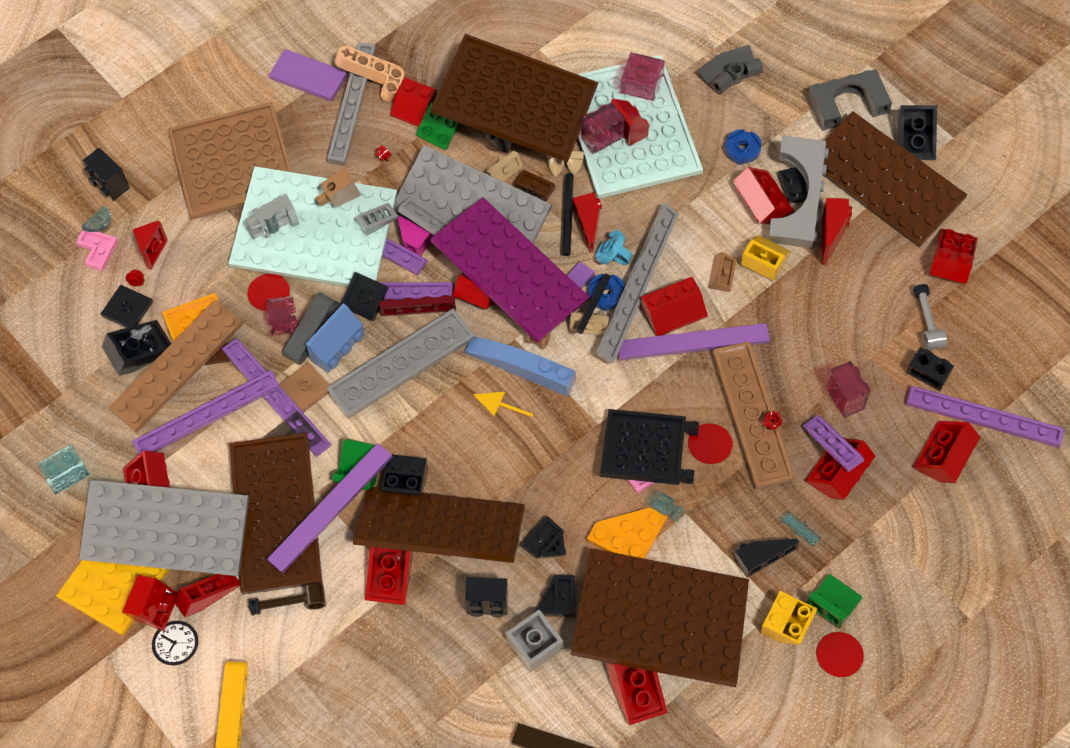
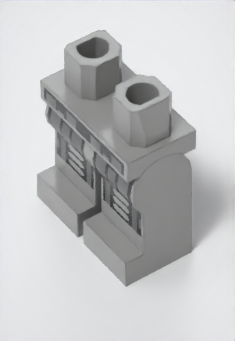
(272, 217)

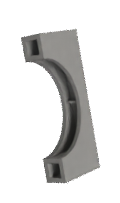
(808, 158)

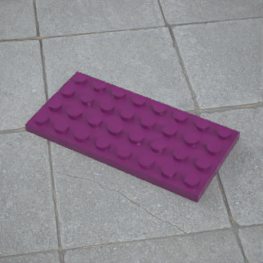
(510, 269)

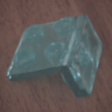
(63, 469)

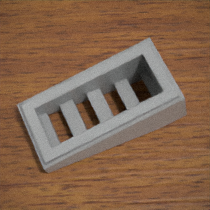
(374, 226)

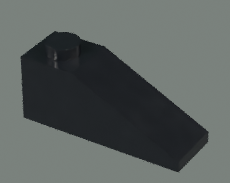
(761, 554)

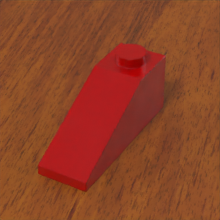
(588, 212)
(204, 593)

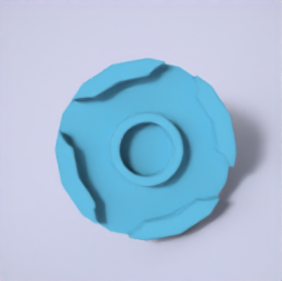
(613, 249)

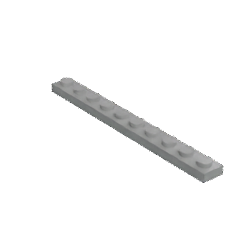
(637, 284)

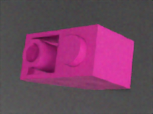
(413, 236)

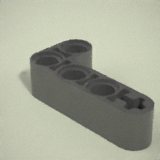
(317, 314)

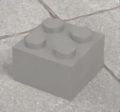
(534, 640)

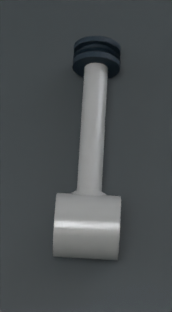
(933, 337)

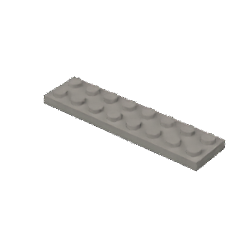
(400, 363)

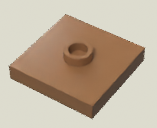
(305, 387)

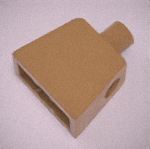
(338, 189)

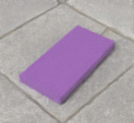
(308, 75)

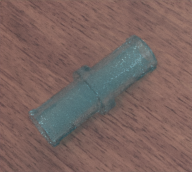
(801, 528)

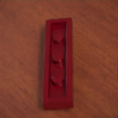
(417, 306)

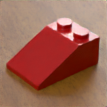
(834, 222)
(388, 575)
(637, 692)

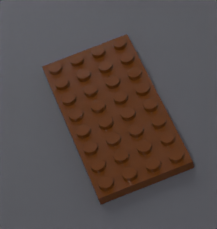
(889, 180)
(281, 496)
(440, 525)

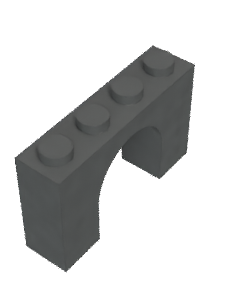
(865, 84)

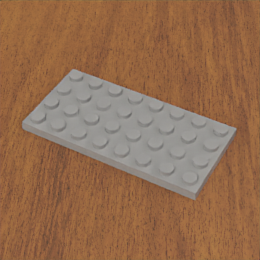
(453, 187)
(164, 528)

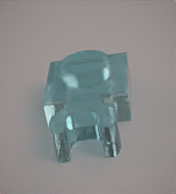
(665, 504)

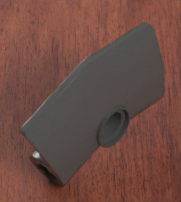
(730, 68)

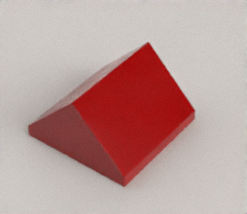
(151, 241)

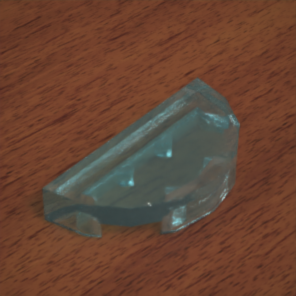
(98, 221)

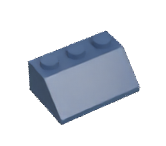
(335, 339)

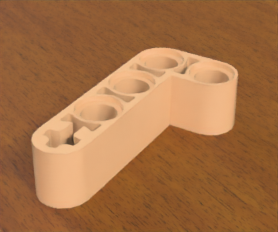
(350, 60)

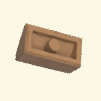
(722, 272)

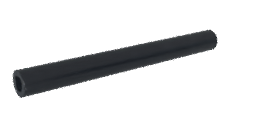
(567, 214)

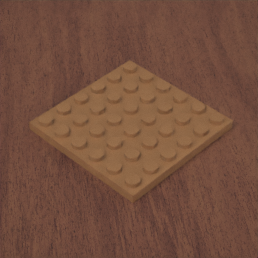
(220, 156)

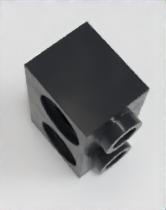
(927, 373)

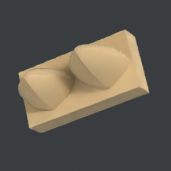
(574, 163)
(507, 166)
(597, 324)

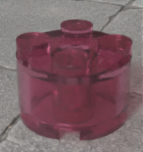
(281, 315)

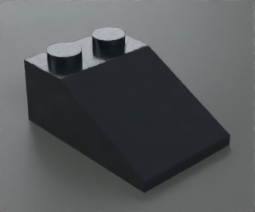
(918, 130)
(135, 346)

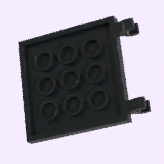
(646, 447)

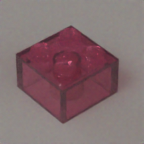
(642, 76)
(602, 128)
(848, 389)

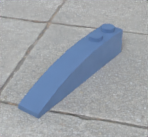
(523, 364)

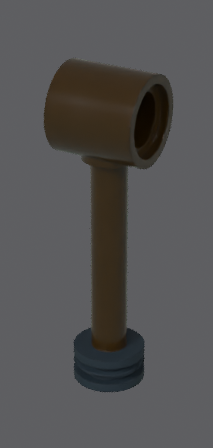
(313, 597)

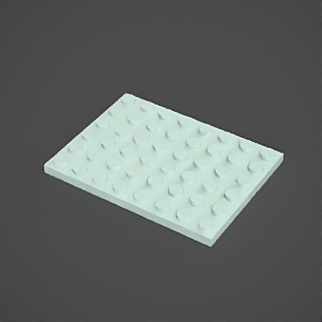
(657, 159)
(327, 240)

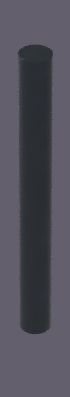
(593, 303)

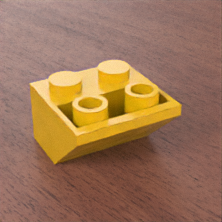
(765, 257)
(788, 619)

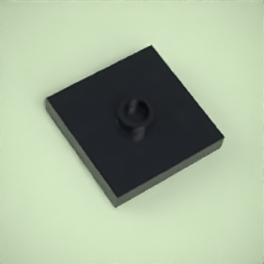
(364, 296)
(126, 307)

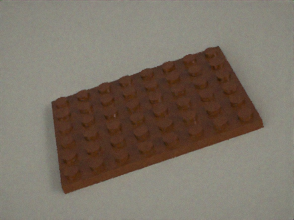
(515, 97)
(661, 617)

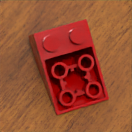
(954, 256)

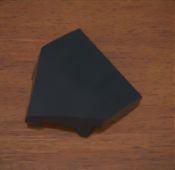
(545, 540)

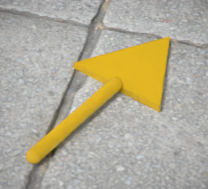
(492, 401)

